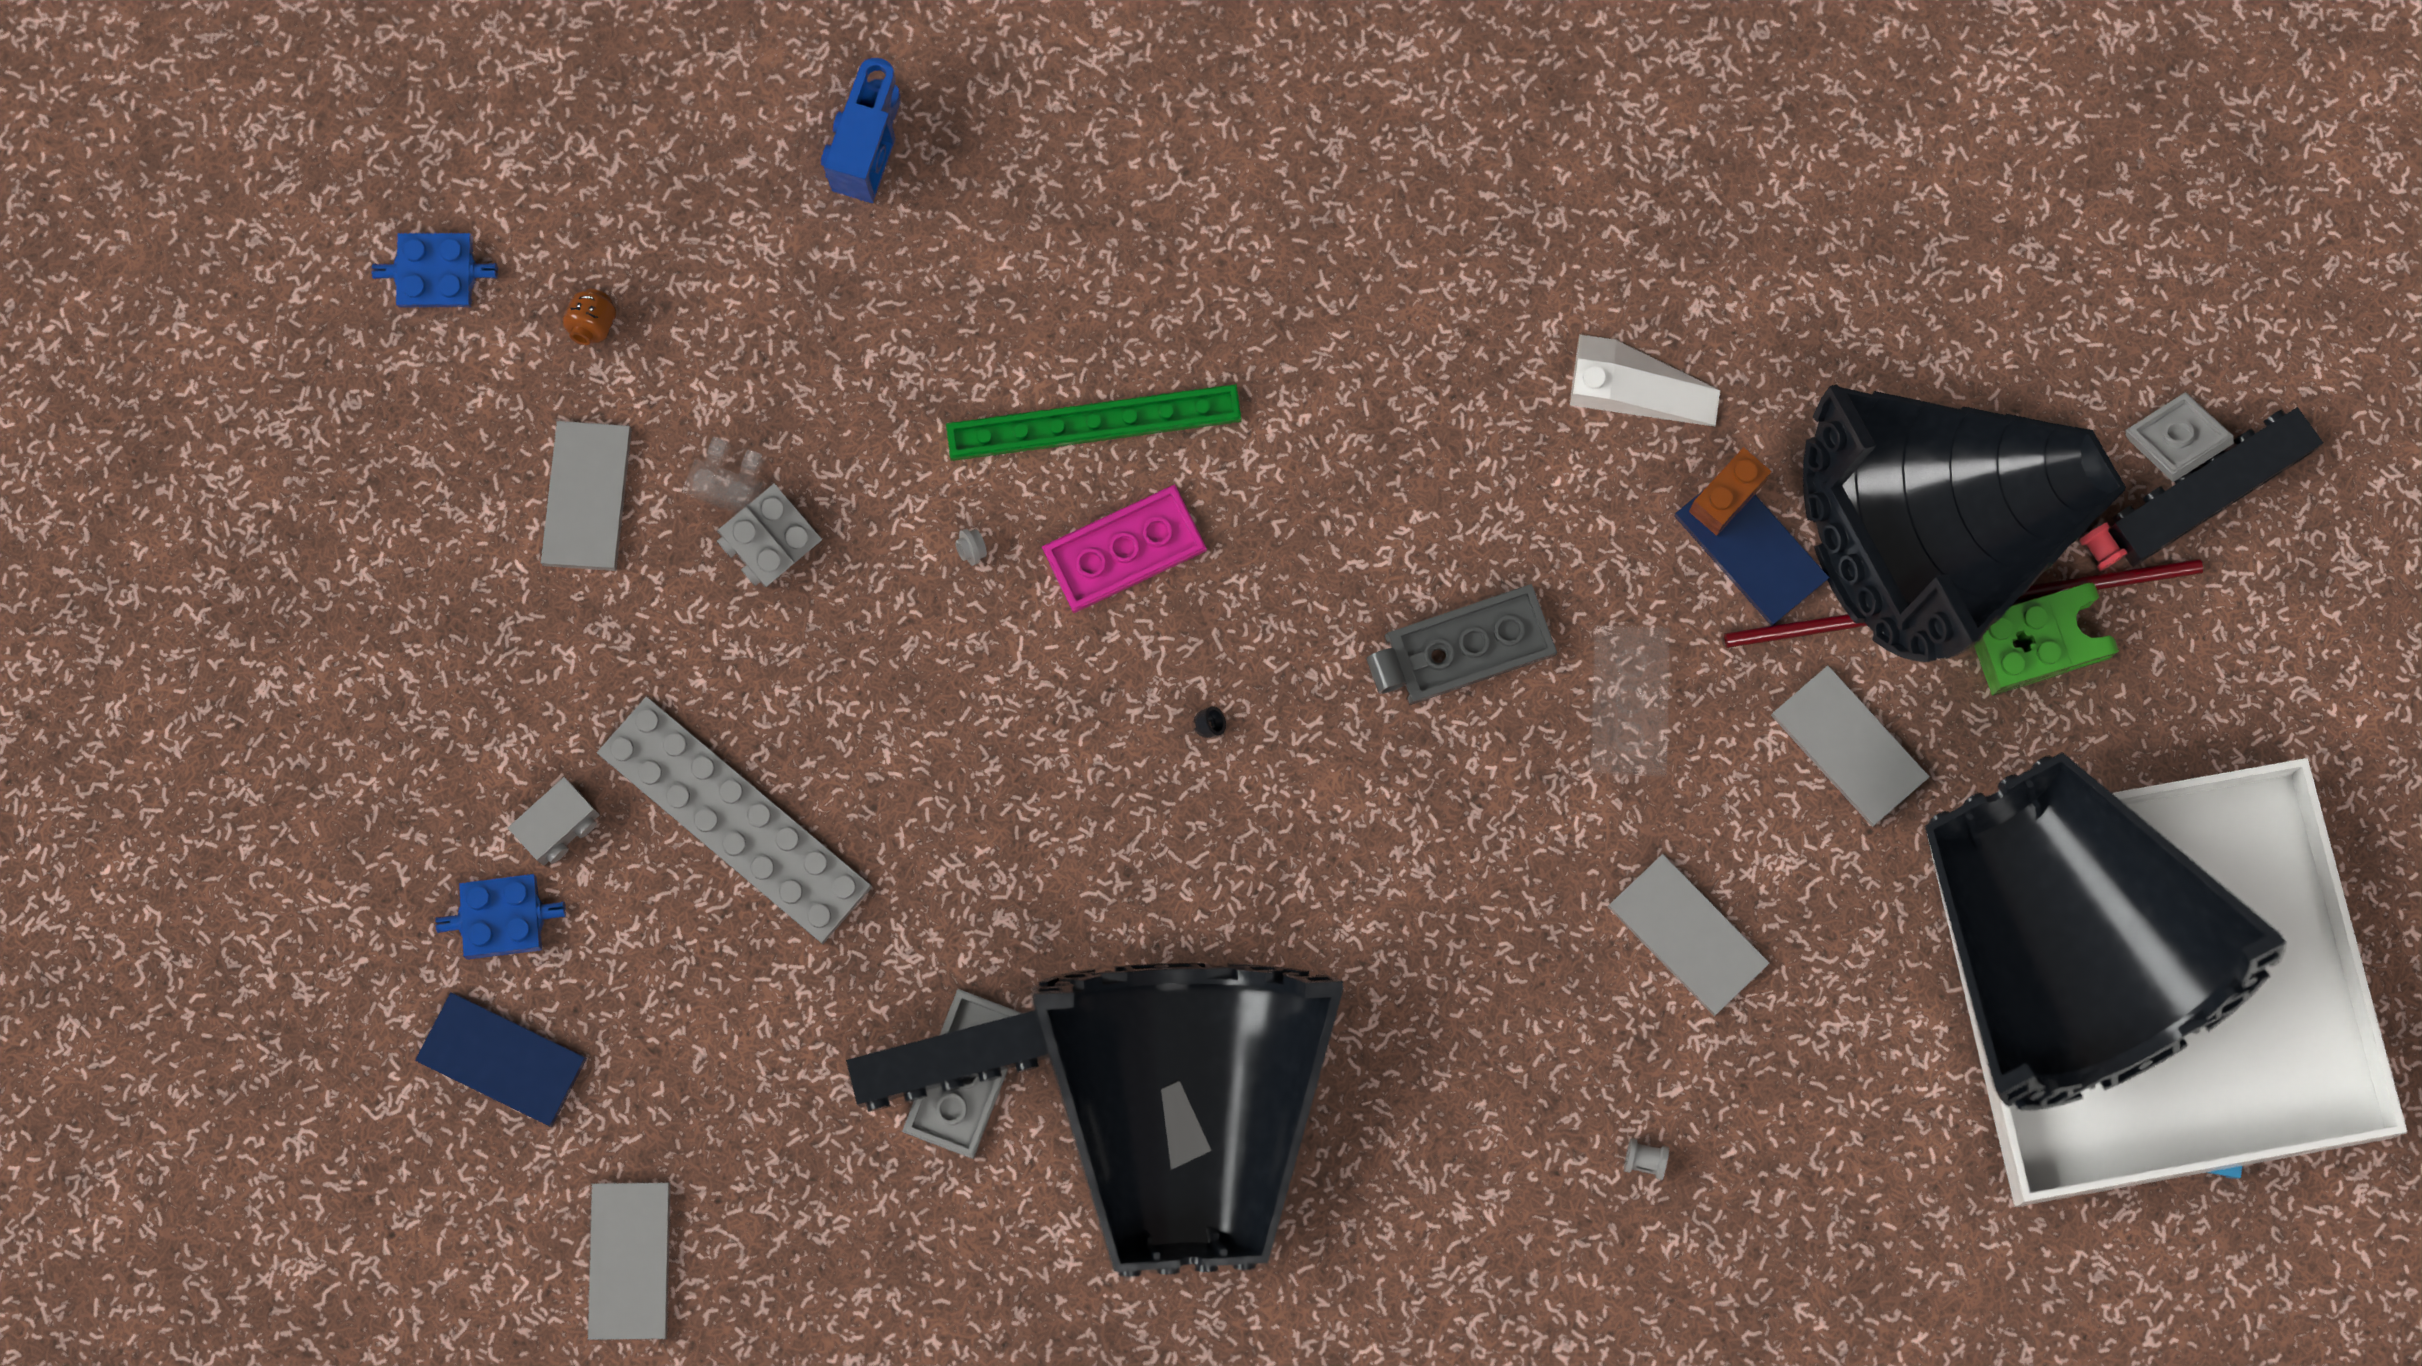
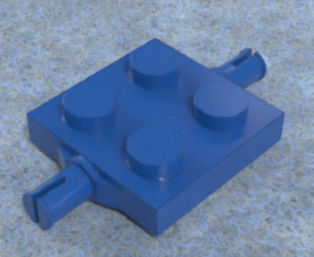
(434, 270)
(500, 916)

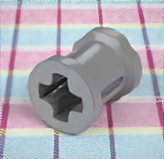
(1646, 1159)

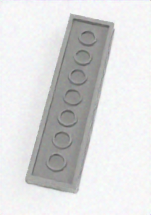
(734, 820)

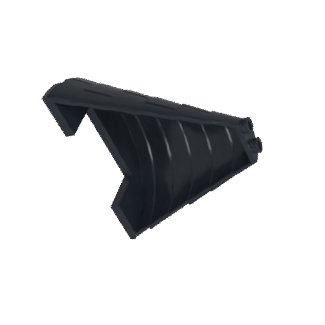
(1943, 512)

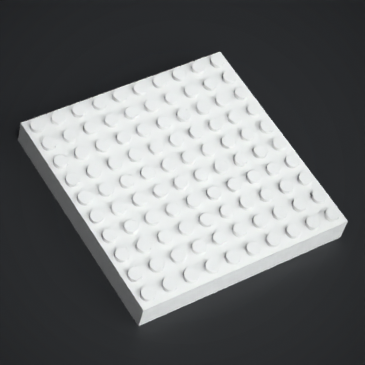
(2278, 1076)

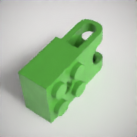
(2050, 638)

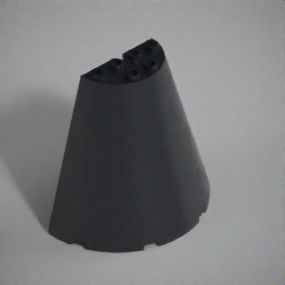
(2086, 935)
(1249, 1062)

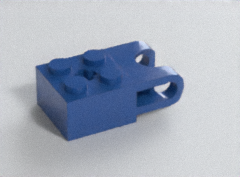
(863, 134)

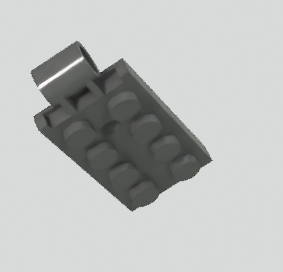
(1477, 643)

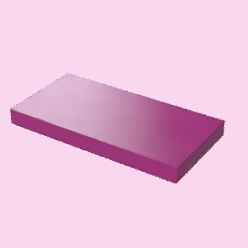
(1124, 548)

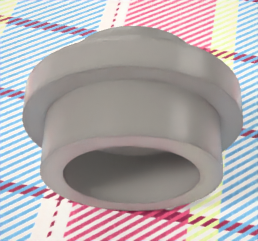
(971, 546)

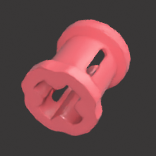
(2103, 546)

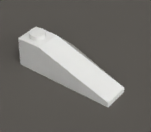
(1630, 382)

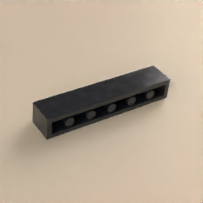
(2215, 486)
(947, 1061)

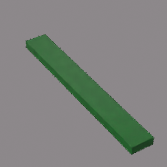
(1093, 422)

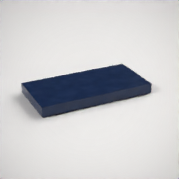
(1759, 558)
(501, 1059)

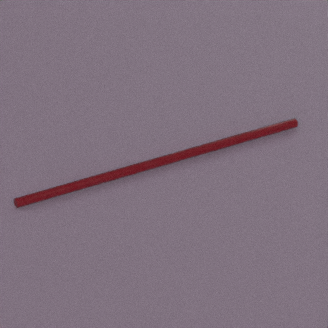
(2036, 591)

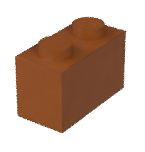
(1730, 491)

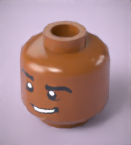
(589, 316)

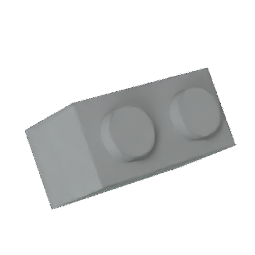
(554, 822)

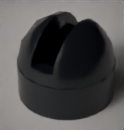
(1213, 715)

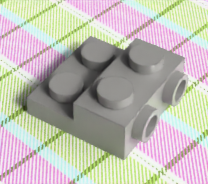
(767, 536)

